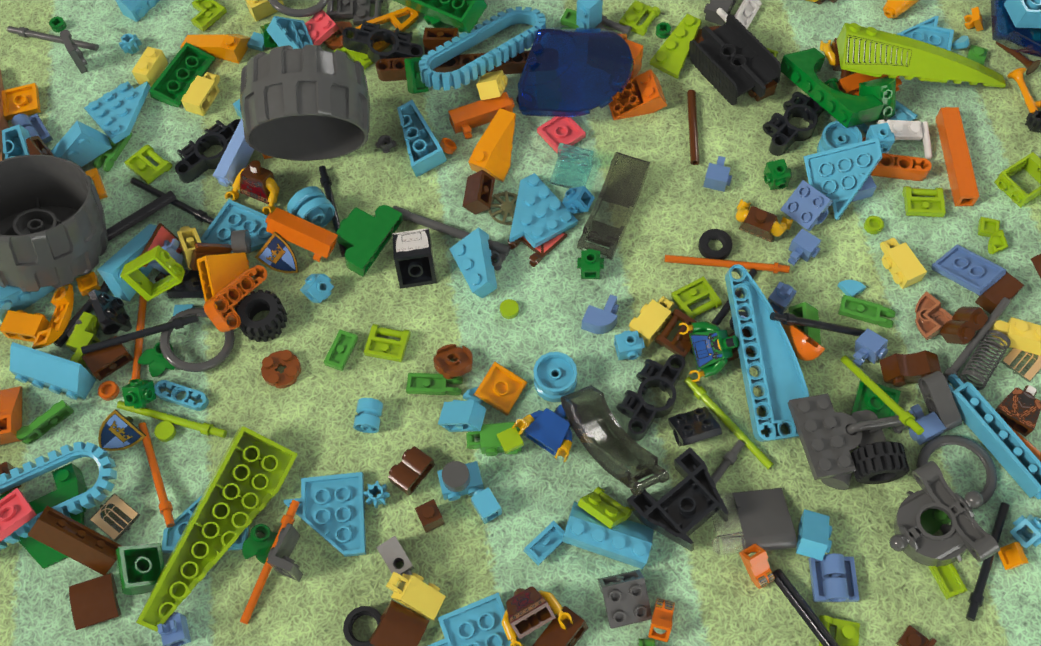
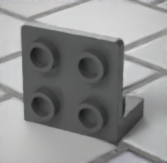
(279, 555)
(625, 598)

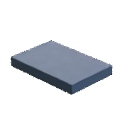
(968, 269)

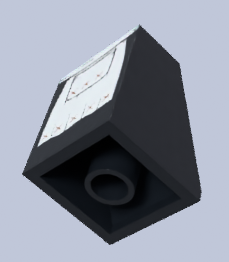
(414, 258)

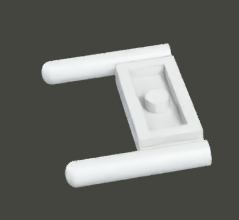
(745, 12)
(911, 131)

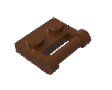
(681, 343)

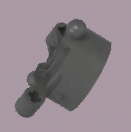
(964, 530)

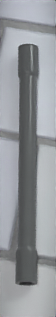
(449, 230)

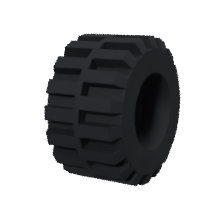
(270, 324)
(880, 462)

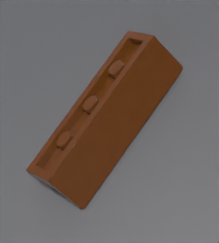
(75, 540)
(556, 636)

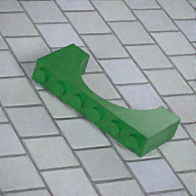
(846, 108)

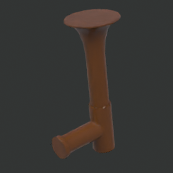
(1030, 65)

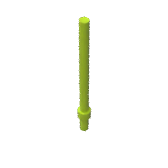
(701, 393)
(904, 416)
(205, 428)

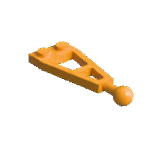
(392, 17)

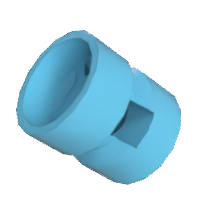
(368, 415)

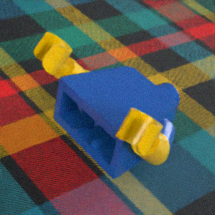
(548, 431)

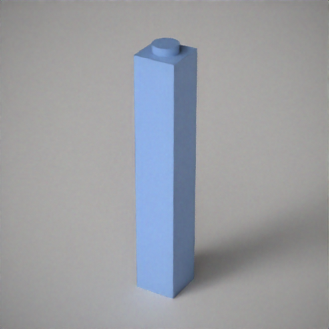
(234, 158)

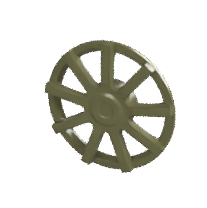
(506, 208)

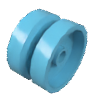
(837, 135)
(311, 206)
(555, 376)

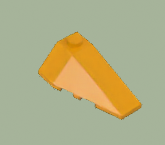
(222, 46)
(495, 146)

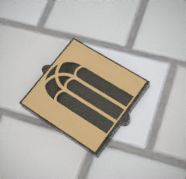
(1023, 363)
(115, 517)

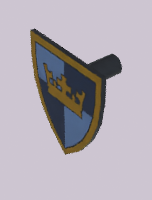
(278, 255)
(118, 432)

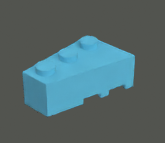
(289, 32)
(81, 144)
(475, 262)

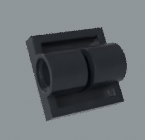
(189, 287)
(110, 312)
(694, 426)

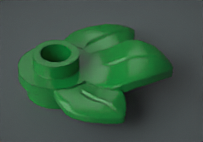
(155, 360)
(259, 546)

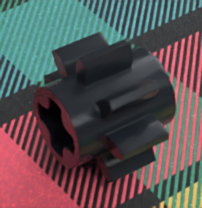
(1034, 121)

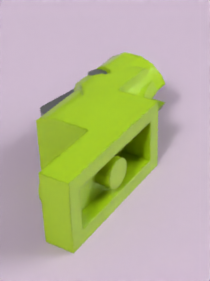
(82, 334)

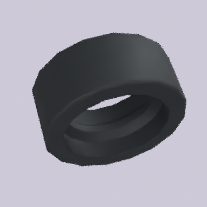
(354, 615)

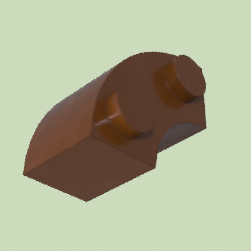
(908, 368)

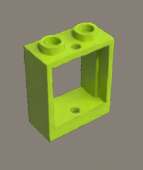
(1032, 165)
(146, 288)

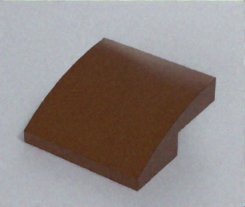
(94, 601)
(399, 627)

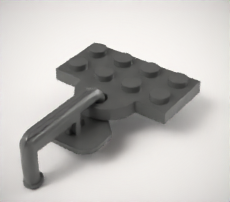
(832, 435)

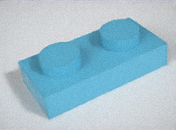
(545, 543)

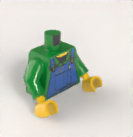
(710, 347)

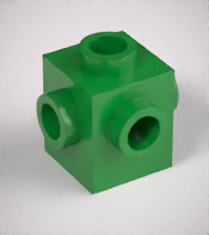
(777, 174)
(590, 264)
(138, 393)

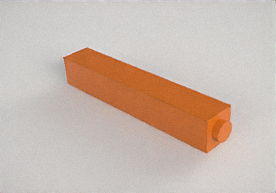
(957, 157)

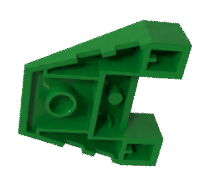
(69, 484)

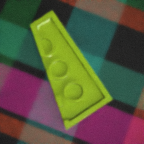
(673, 52)

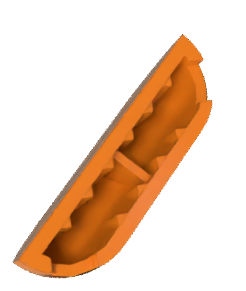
(802, 344)

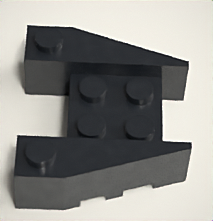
(685, 505)

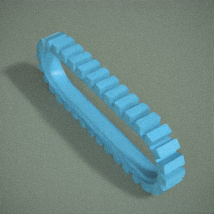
(486, 61)
(57, 459)

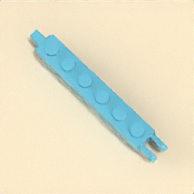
(997, 436)

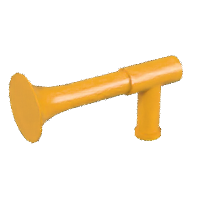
(1017, 75)

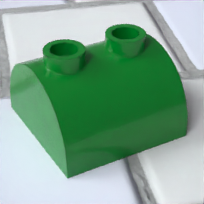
(885, 91)
(139, 567)

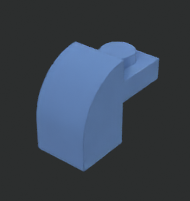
(599, 320)

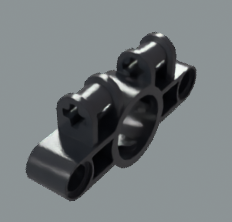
(363, 40)
(784, 133)
(194, 161)
(652, 375)

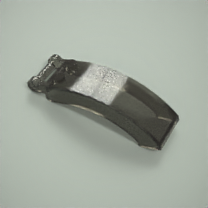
(614, 205)
(609, 441)

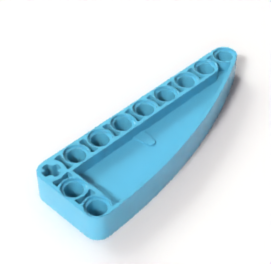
(773, 358)

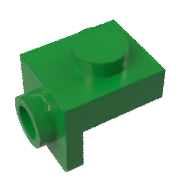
(268, 41)

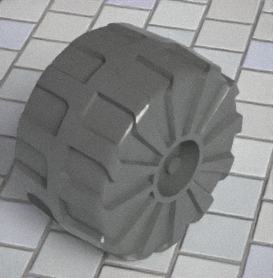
(304, 103)
(48, 222)

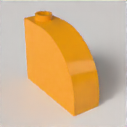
(219, 271)

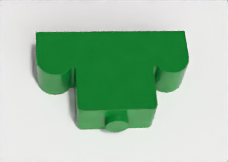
(367, 236)

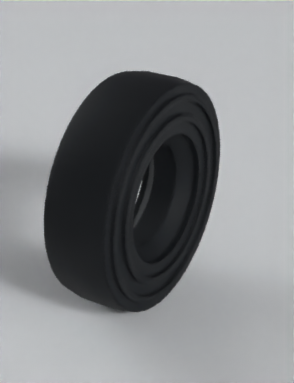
(715, 234)

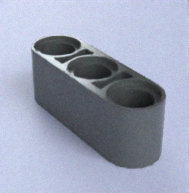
(940, 399)

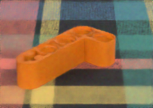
(902, 167)
(237, 292)

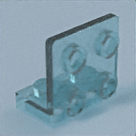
(572, 166)

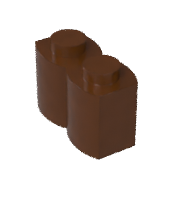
(964, 325)
(411, 470)

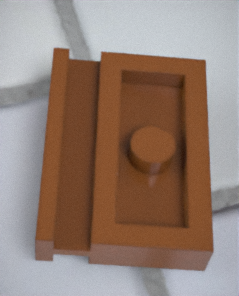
(204, 249)

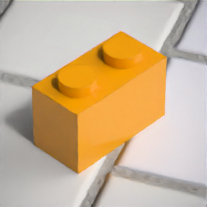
(23, 325)

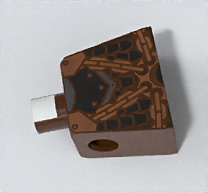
(1021, 409)

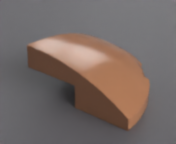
(930, 316)

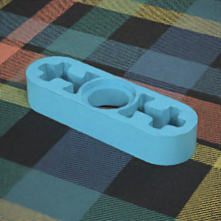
(176, 388)

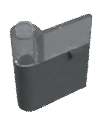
(754, 518)

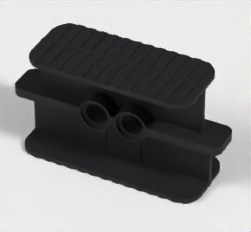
(734, 60)

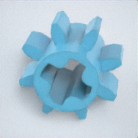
(130, 43)
(372, 490)

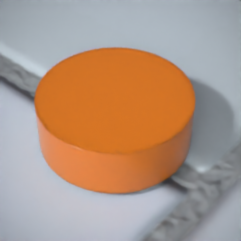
(448, 145)
(108, 390)

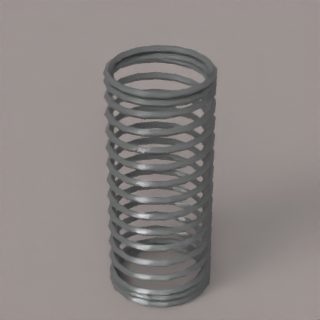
(991, 343)

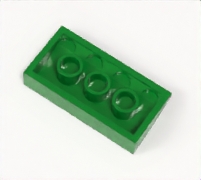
(180, 74)

